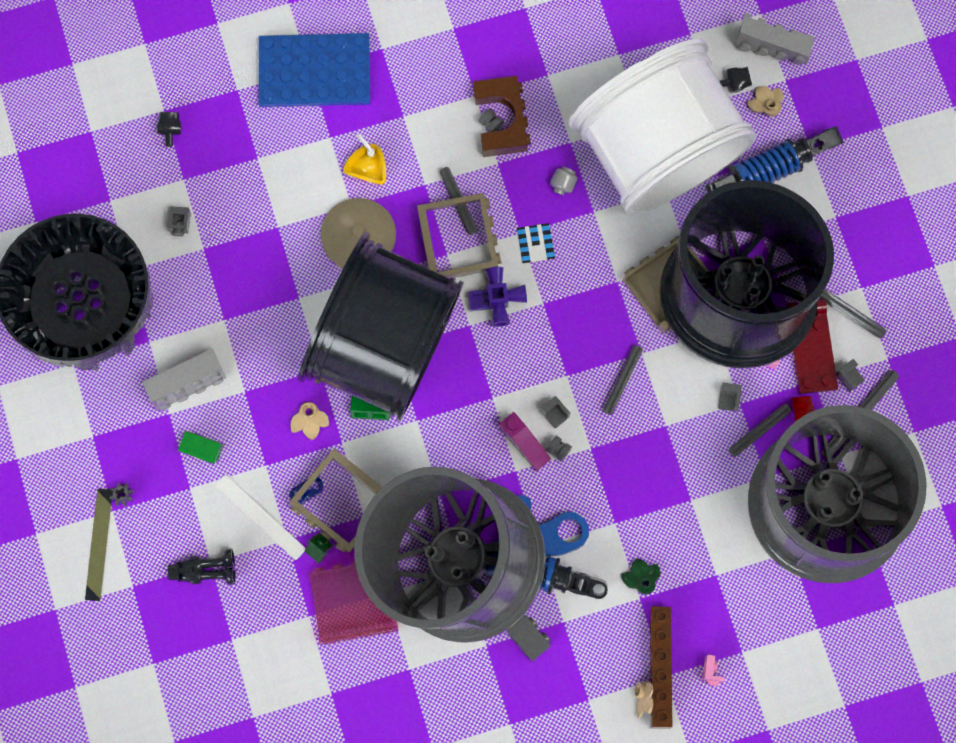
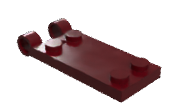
(815, 356)

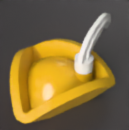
(367, 163)

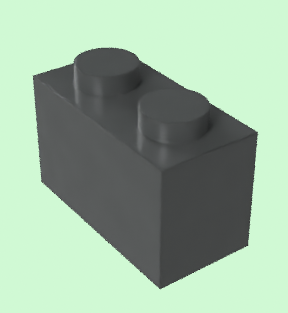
(529, 638)

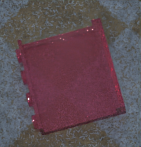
(344, 607)

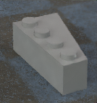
(774, 40)

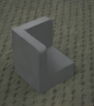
(850, 376)
(729, 397)
(555, 412)

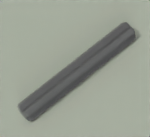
(454, 192)
(853, 314)
(623, 380)
(759, 430)

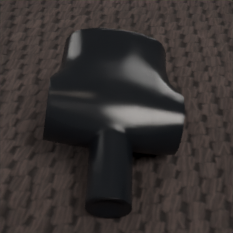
(737, 79)
(169, 125)

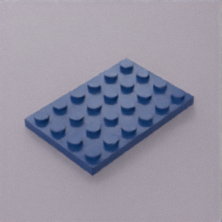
(314, 70)

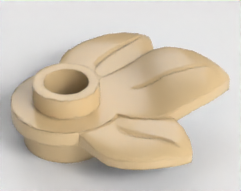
(765, 99)
(309, 423)
(643, 692)

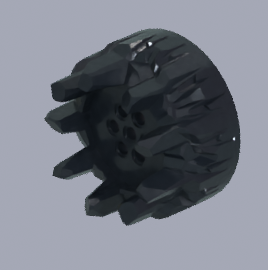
(50, 258)

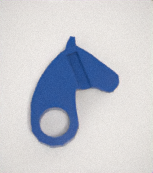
(553, 543)

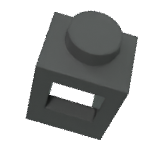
(177, 215)

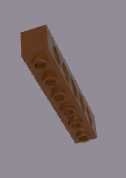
(661, 667)

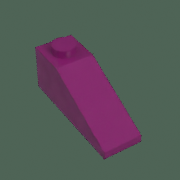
(524, 441)

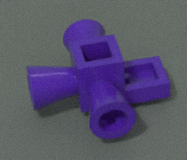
(496, 297)

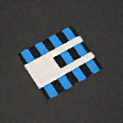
(535, 243)

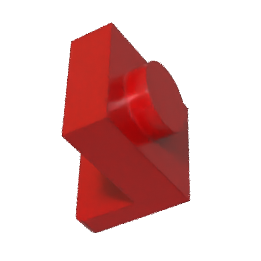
(801, 406)

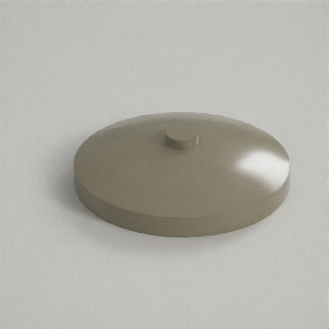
(347, 224)

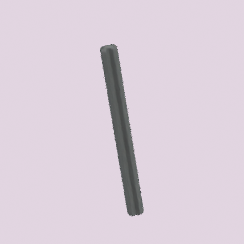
(869, 403)

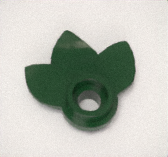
(642, 573)

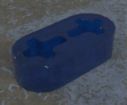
(309, 494)

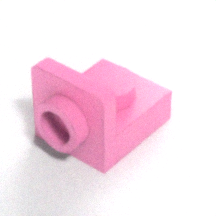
(710, 667)

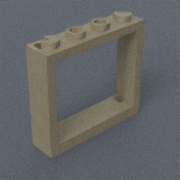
(488, 223)
(311, 519)

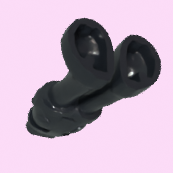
(193, 569)

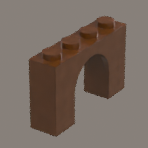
(507, 92)

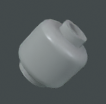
(563, 180)

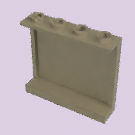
(645, 282)

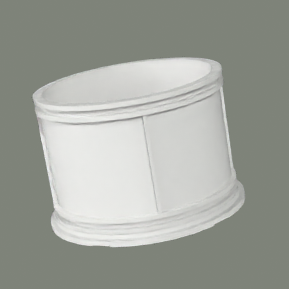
(663, 126)

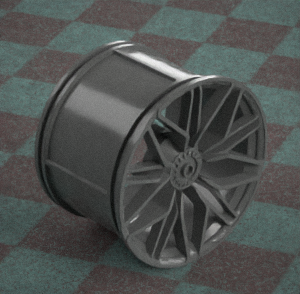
(834, 496)
(454, 557)

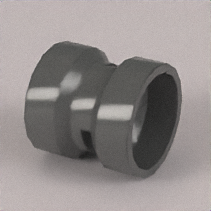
(491, 121)
(558, 448)

